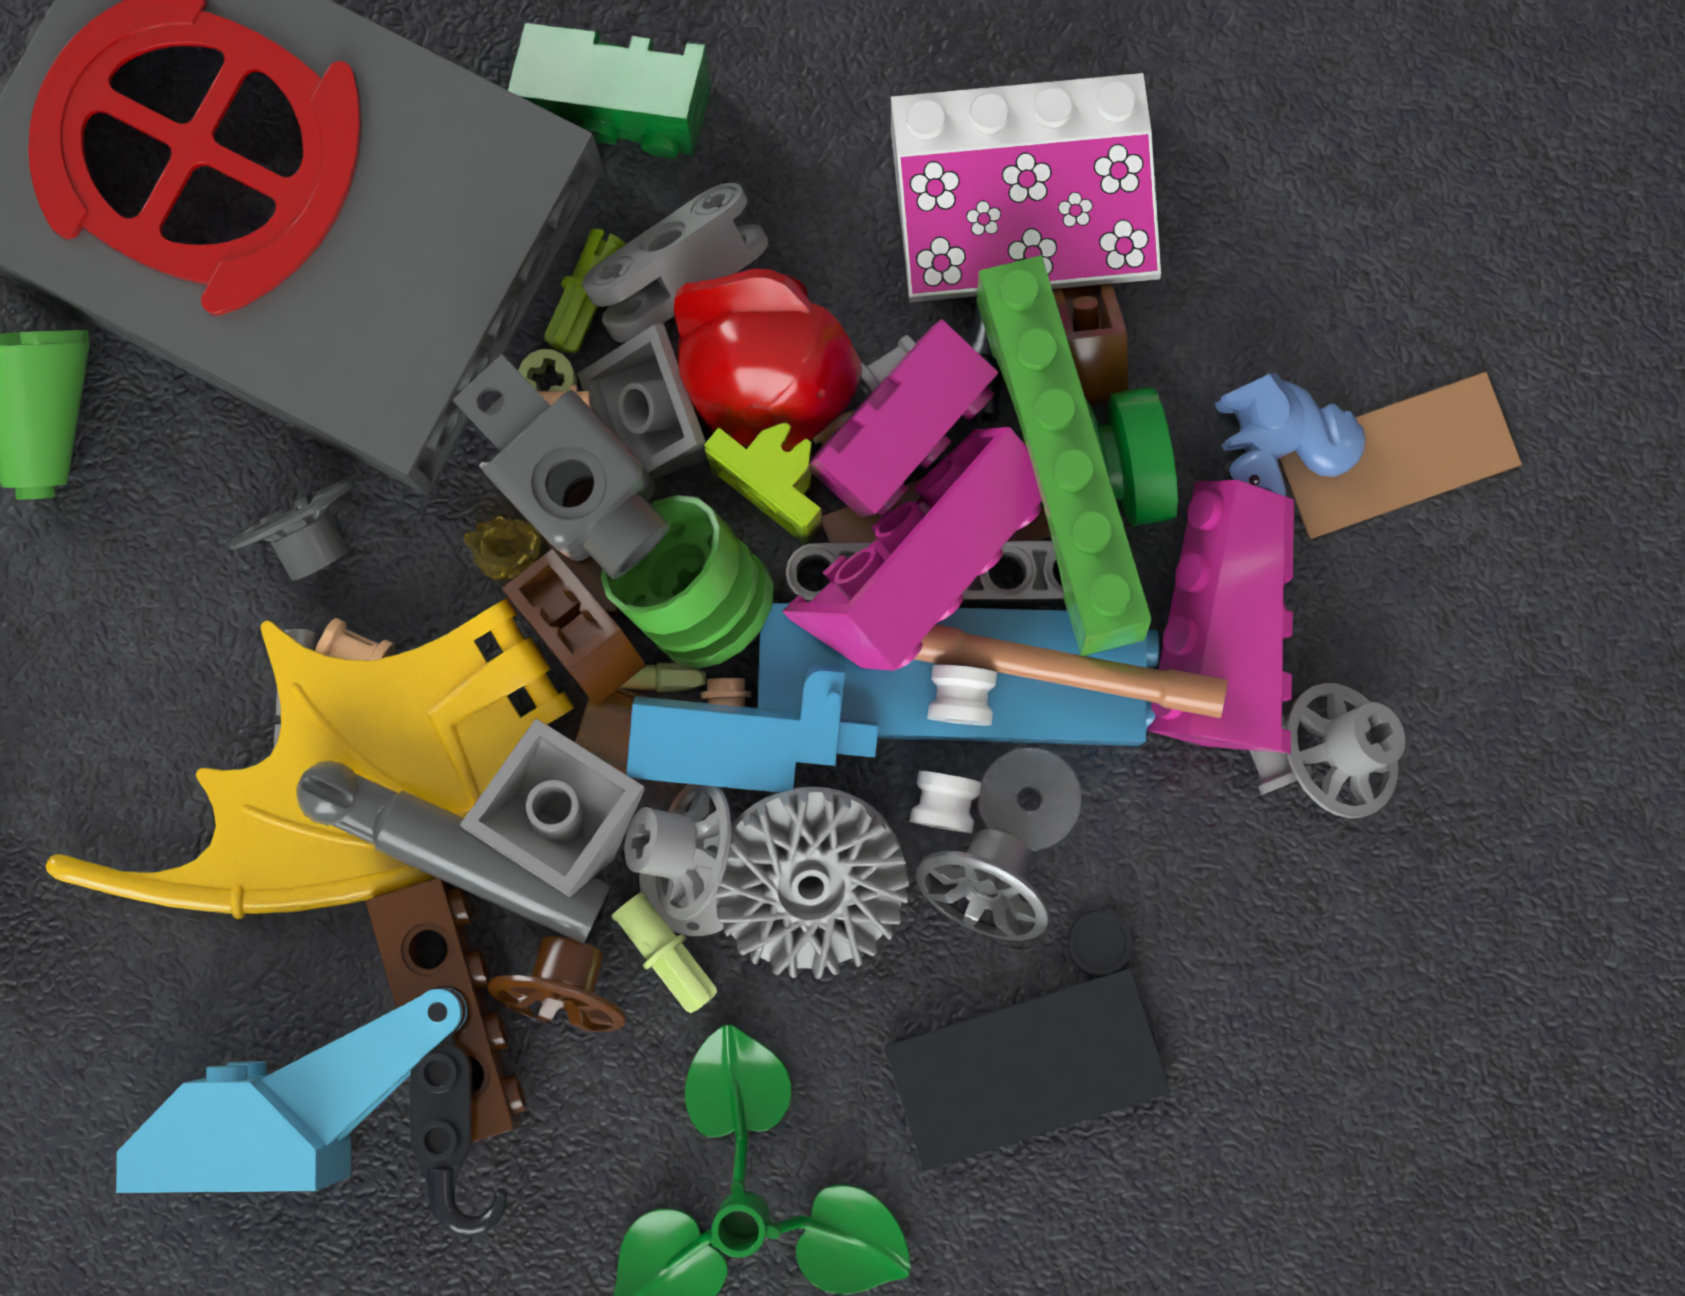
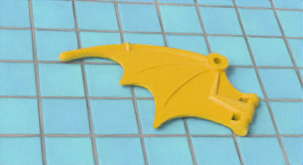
(409, 721)

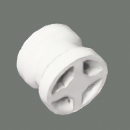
(962, 695)
(945, 801)

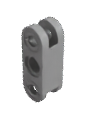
(683, 248)

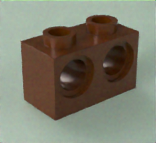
(574, 626)

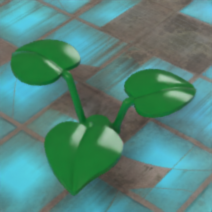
(847, 1241)

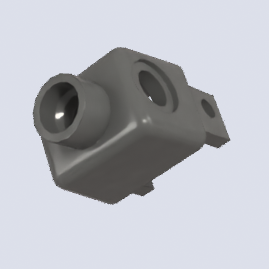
(549, 452)

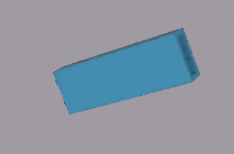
(1021, 706)

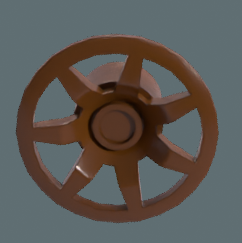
(561, 979)

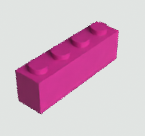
(925, 553)
(1232, 615)

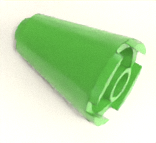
(39, 408)

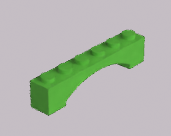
(1073, 482)

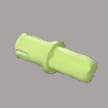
(665, 953)

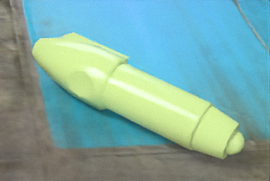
(666, 678)

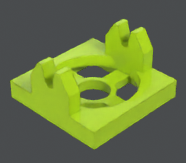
(769, 477)

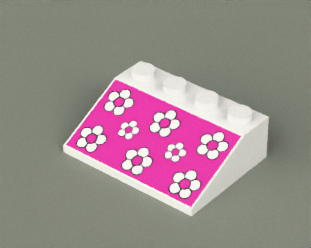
(1026, 177)

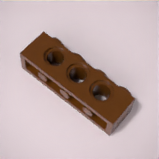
(398, 925)

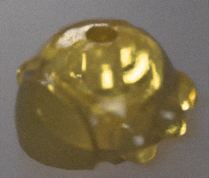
(503, 547)

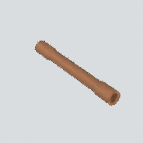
(1168, 687)

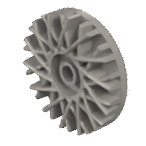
(818, 918)

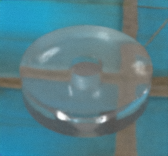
(1044, 773)

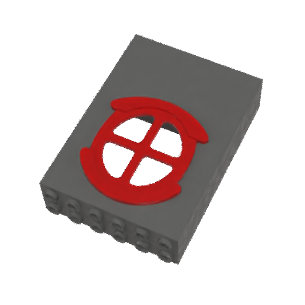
(389, 251)

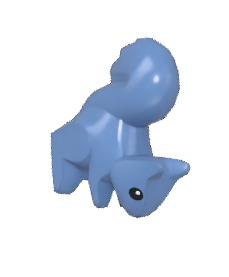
(1285, 419)

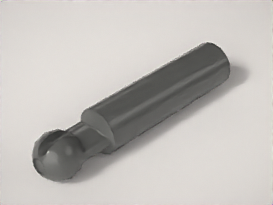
(439, 846)

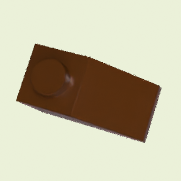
(1095, 339)

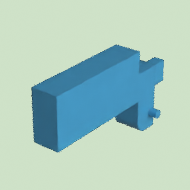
(745, 744)

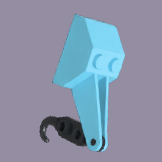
(293, 1124)

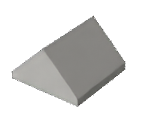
(645, 403)
(555, 809)

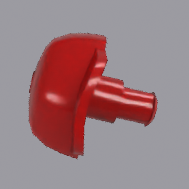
(763, 356)

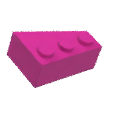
(904, 421)

